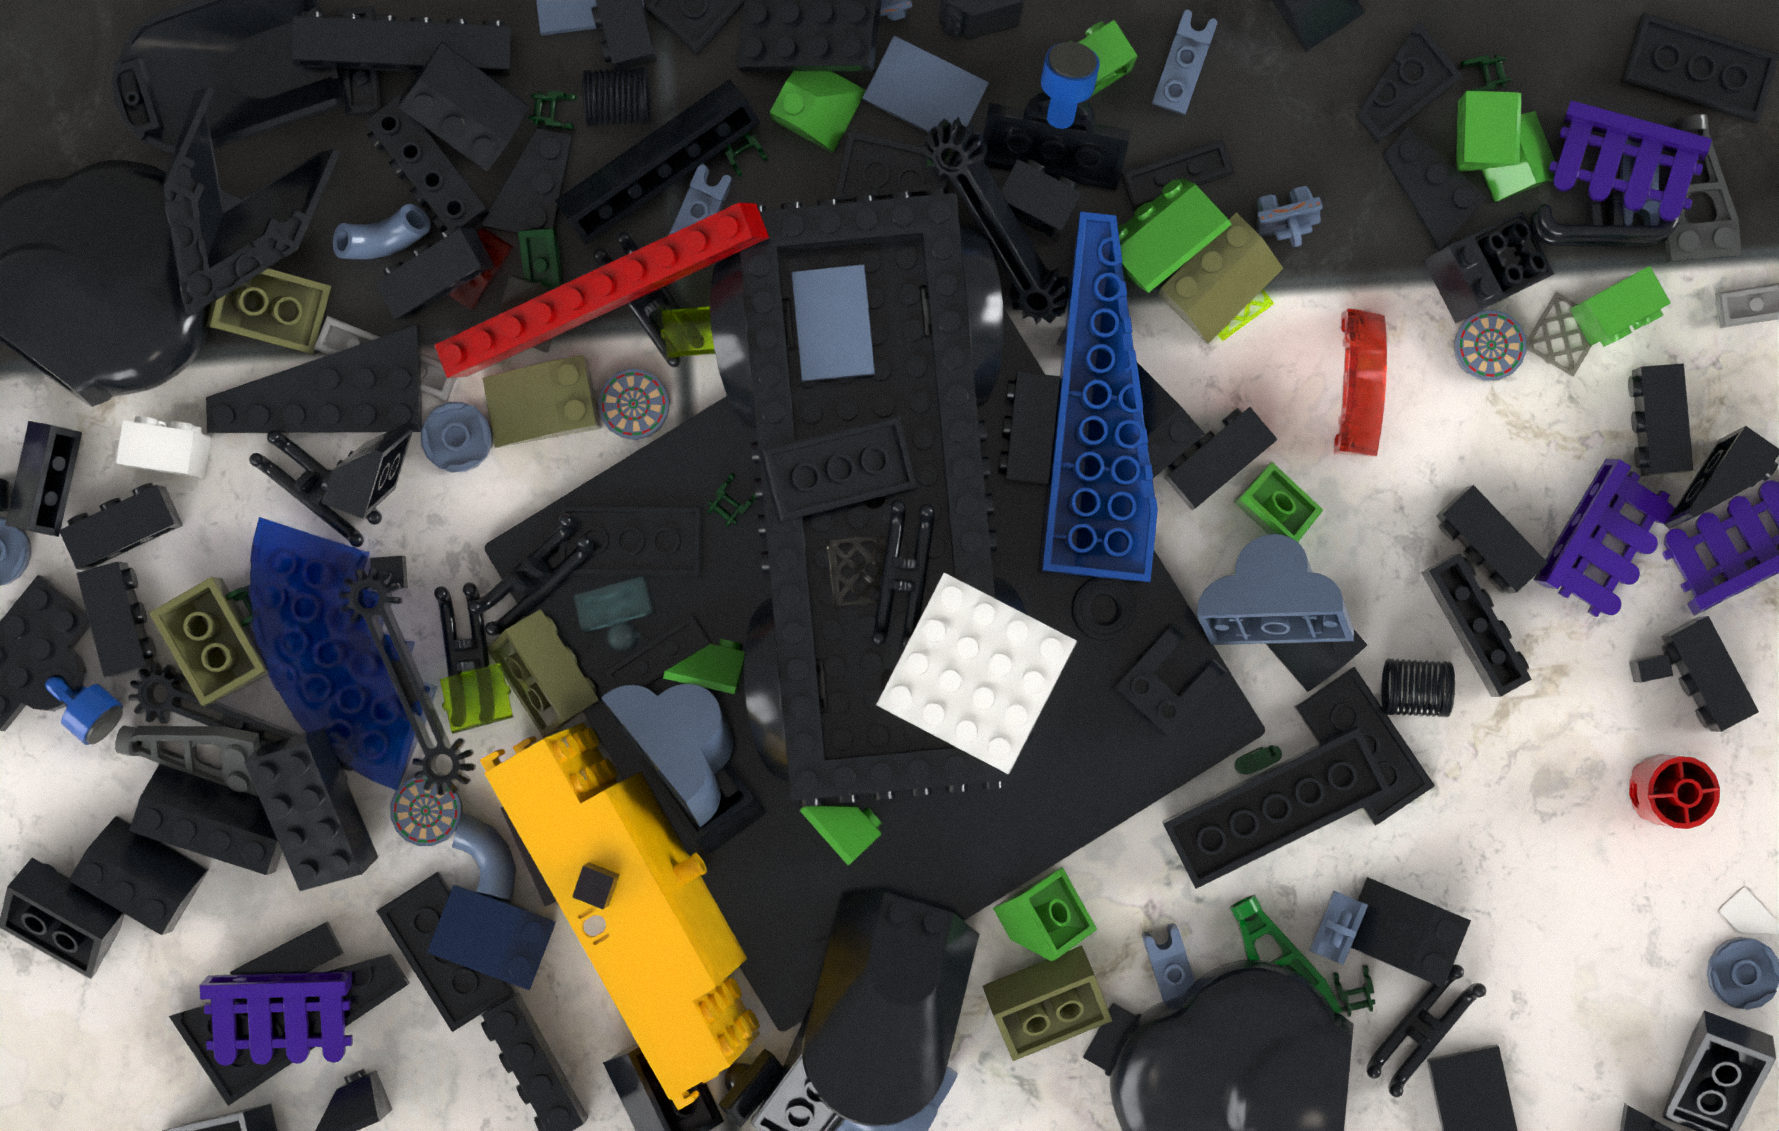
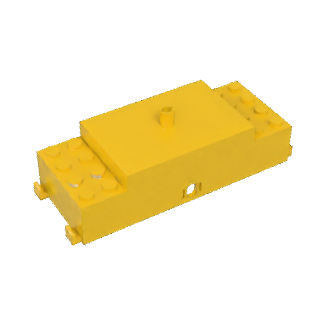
(664, 934)

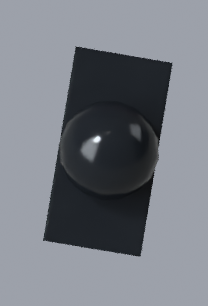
(749, 1086)

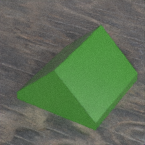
(1488, 130)
(1533, 167)
(1278, 504)

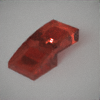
(474, 290)

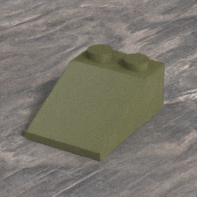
(273, 310)
(541, 401)

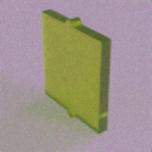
(687, 332)
(476, 698)

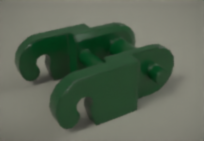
(1484, 61)
(552, 97)
(751, 142)
(721, 493)
(242, 594)
(1257, 759)
(1343, 995)

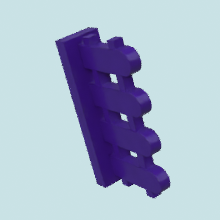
(1652, 140)
(1594, 512)
(1723, 551)
(294, 990)

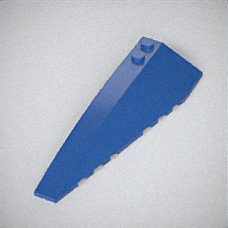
(1101, 475)

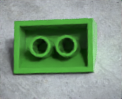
(1168, 233)

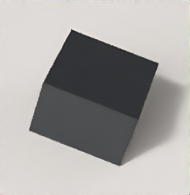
(395, 565)
(1651, 668)
(595, 885)

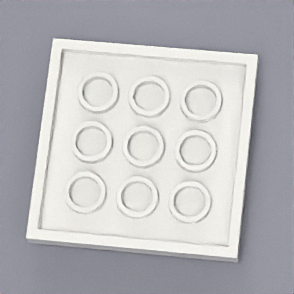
(976, 673)

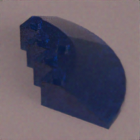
(320, 659)

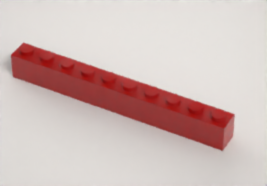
(602, 290)

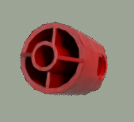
(1674, 791)

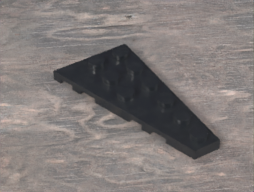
(348, 391)
(371, 985)

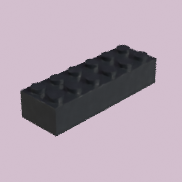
(1276, 807)

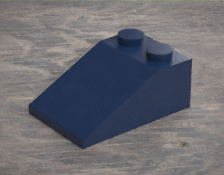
(491, 937)

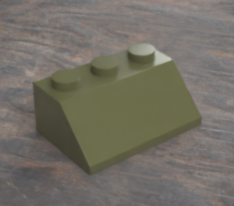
(1221, 279)
(210, 641)
(543, 672)
(1047, 1003)

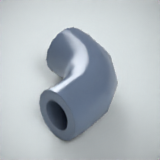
(381, 237)
(491, 855)

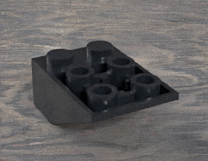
(1488, 267)

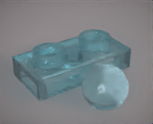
(613, 607)

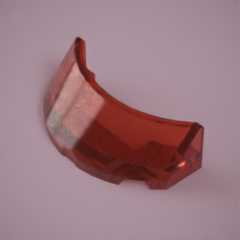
(1362, 383)

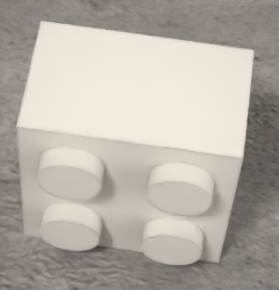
(163, 449)

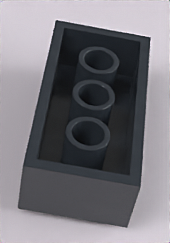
(311, 809)

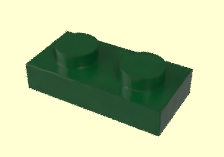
(541, 256)

